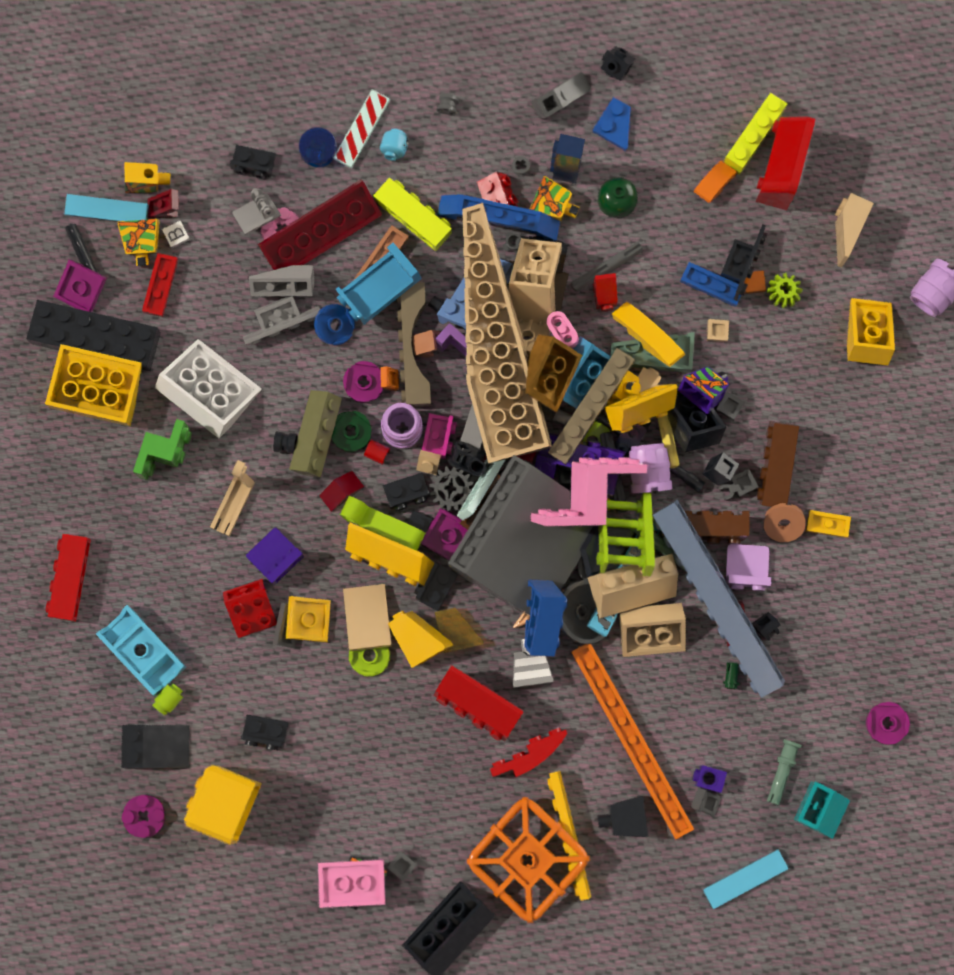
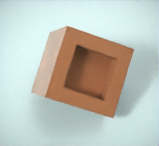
(425, 343)

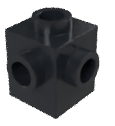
(617, 63)

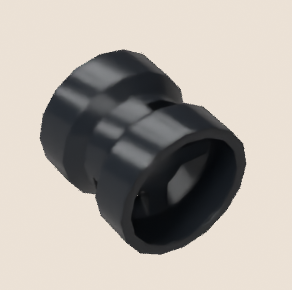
(284, 442)

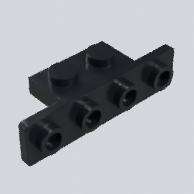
(739, 261)

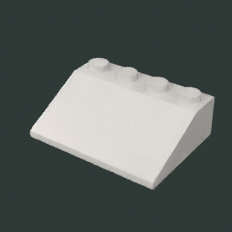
(207, 388)

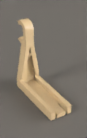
(234, 500)

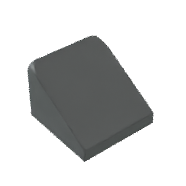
(706, 802)

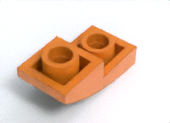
(714, 181)

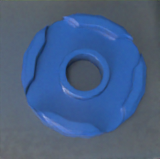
(323, 324)

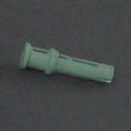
(785, 761)

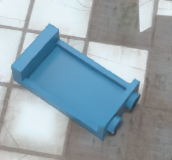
(379, 285)

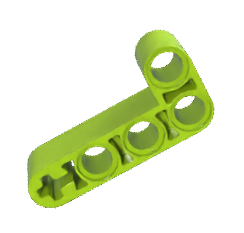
(381, 524)

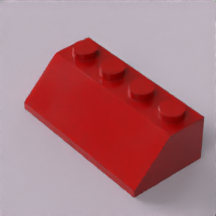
(477, 703)

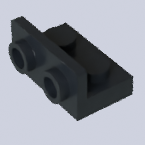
(252, 161)
(406, 491)
(436, 587)
(264, 731)

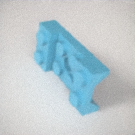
(152, 669)

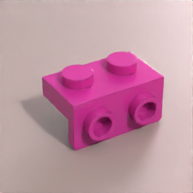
(438, 434)

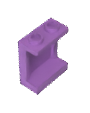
(452, 336)

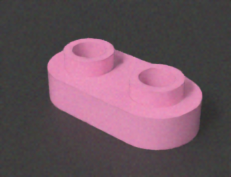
(563, 331)

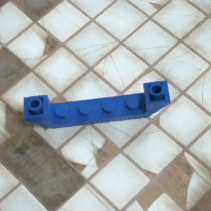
(502, 214)

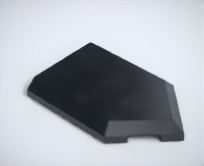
(591, 547)

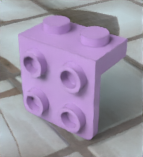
(747, 567)

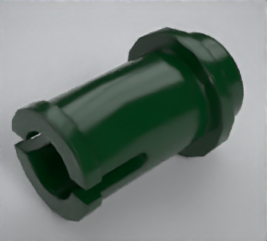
(732, 673)

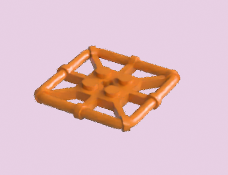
(542, 860)

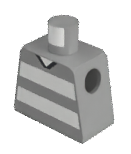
(530, 669)

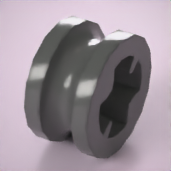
(521, 172)

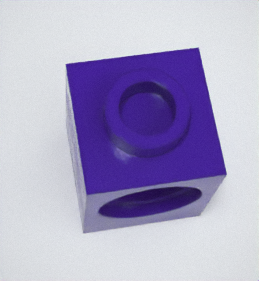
(719, 778)

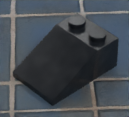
(693, 426)
(155, 746)

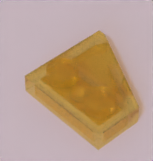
(457, 630)

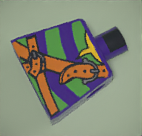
(704, 388)

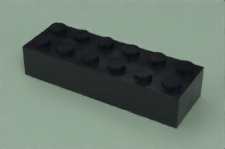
(93, 332)

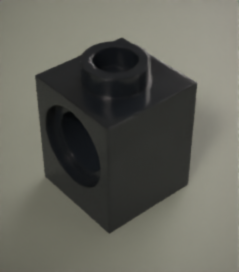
(720, 469)

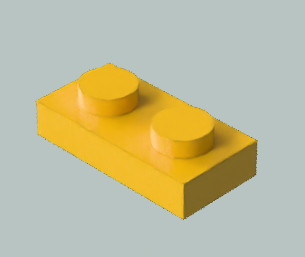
(828, 524)

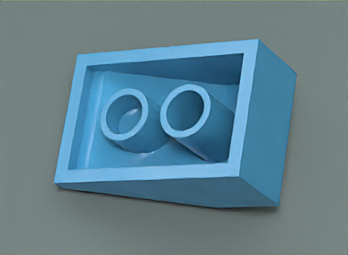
(586, 373)

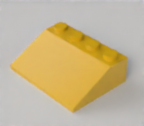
(94, 385)

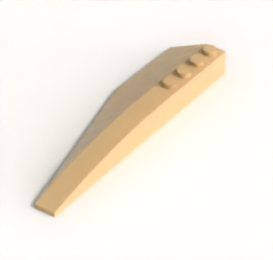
(496, 351)

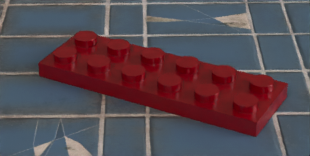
(321, 227)

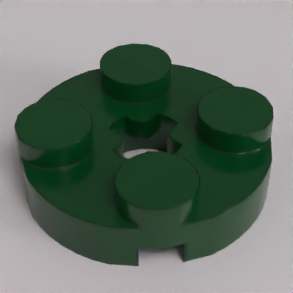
(363, 431)

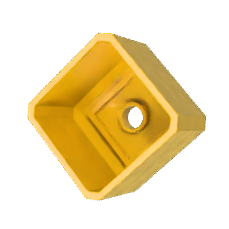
(221, 803)

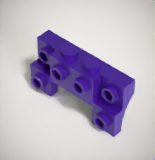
(590, 449)

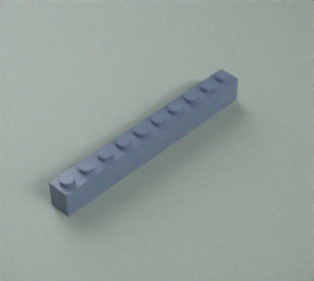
(718, 598)

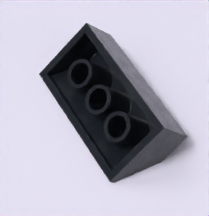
(448, 930)

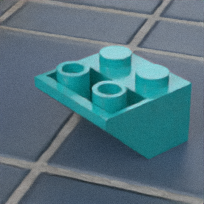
(821, 809)

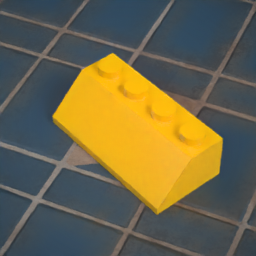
(388, 555)

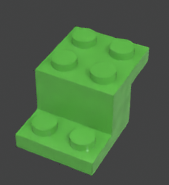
(162, 450)

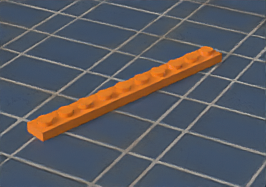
(632, 741)

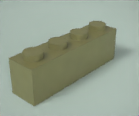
(315, 433)

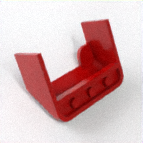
(785, 161)

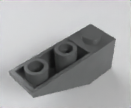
(560, 95)

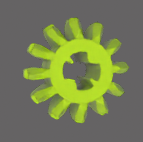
(790, 286)

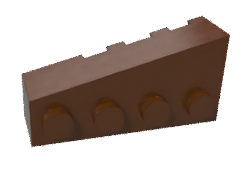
(779, 463)
(720, 526)

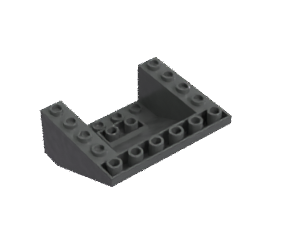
(508, 548)

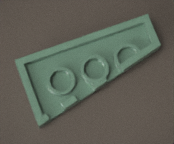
(645, 359)

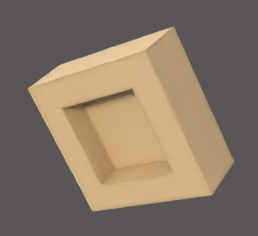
(717, 330)
(428, 462)

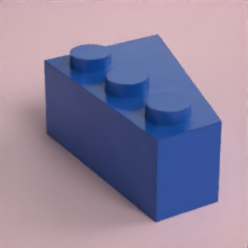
(545, 618)

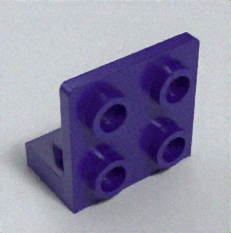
(274, 556)

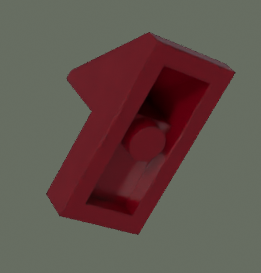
(164, 204)

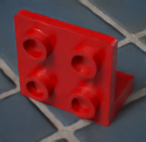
(249, 608)

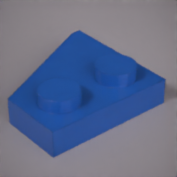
(614, 124)

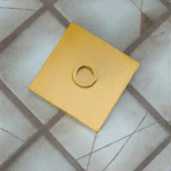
(308, 619)

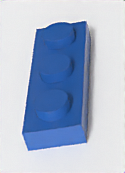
(710, 283)

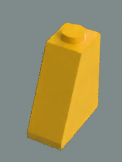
(417, 638)

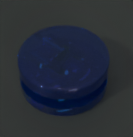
(317, 147)

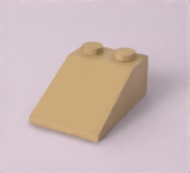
(850, 221)

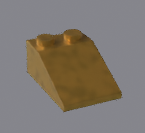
(550, 371)

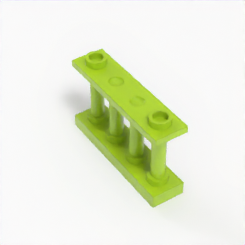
(644, 542)

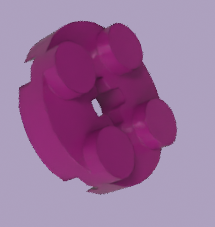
(356, 373)
(896, 715)
(145, 828)

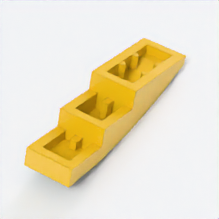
(649, 334)

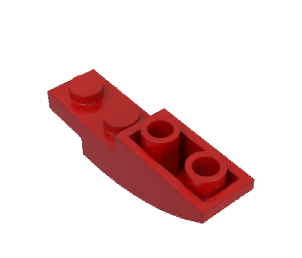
(538, 750)

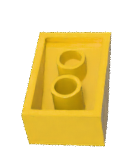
(870, 332)

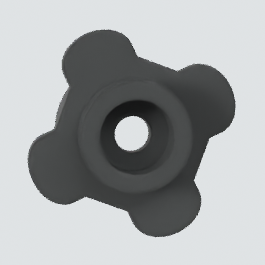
(512, 237)

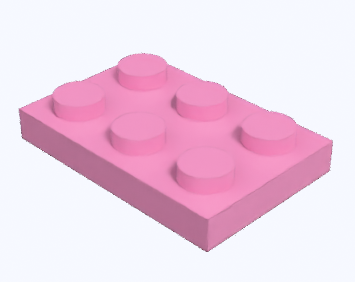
(351, 883)

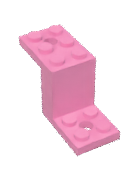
(588, 492)

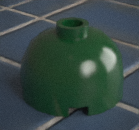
(617, 197)

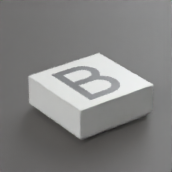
(176, 234)

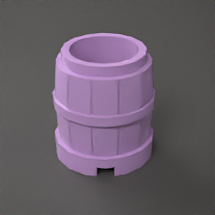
(934, 289)
(399, 414)
(658, 468)

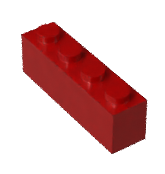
(69, 577)

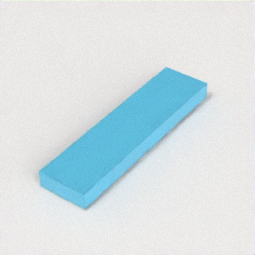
(105, 208)
(745, 879)

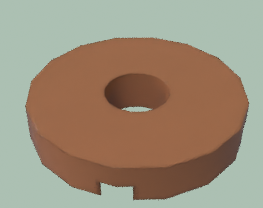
(784, 533)

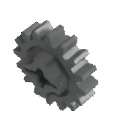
(453, 480)

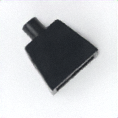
(626, 818)

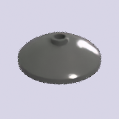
(575, 626)

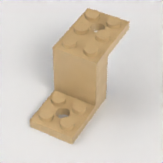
(533, 287)

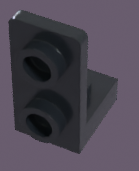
(631, 438)

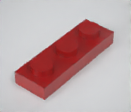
(160, 285)

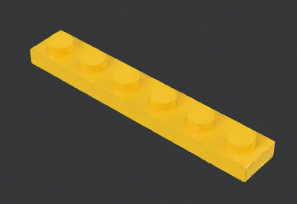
(561, 805)

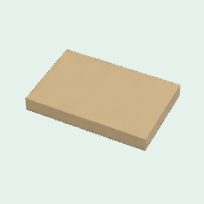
(367, 617)

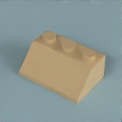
(653, 630)

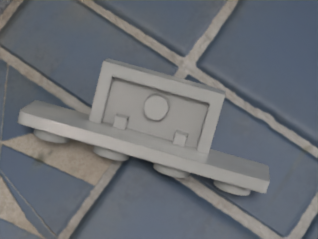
(277, 317)

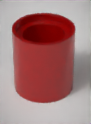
(376, 451)

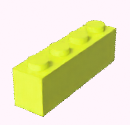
(755, 133)
(412, 214)

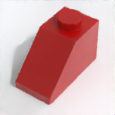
(605, 292)

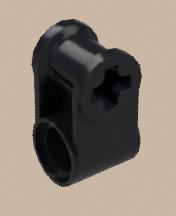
(468, 459)

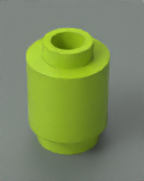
(168, 699)

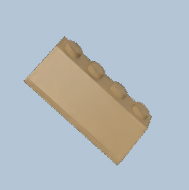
(628, 589)

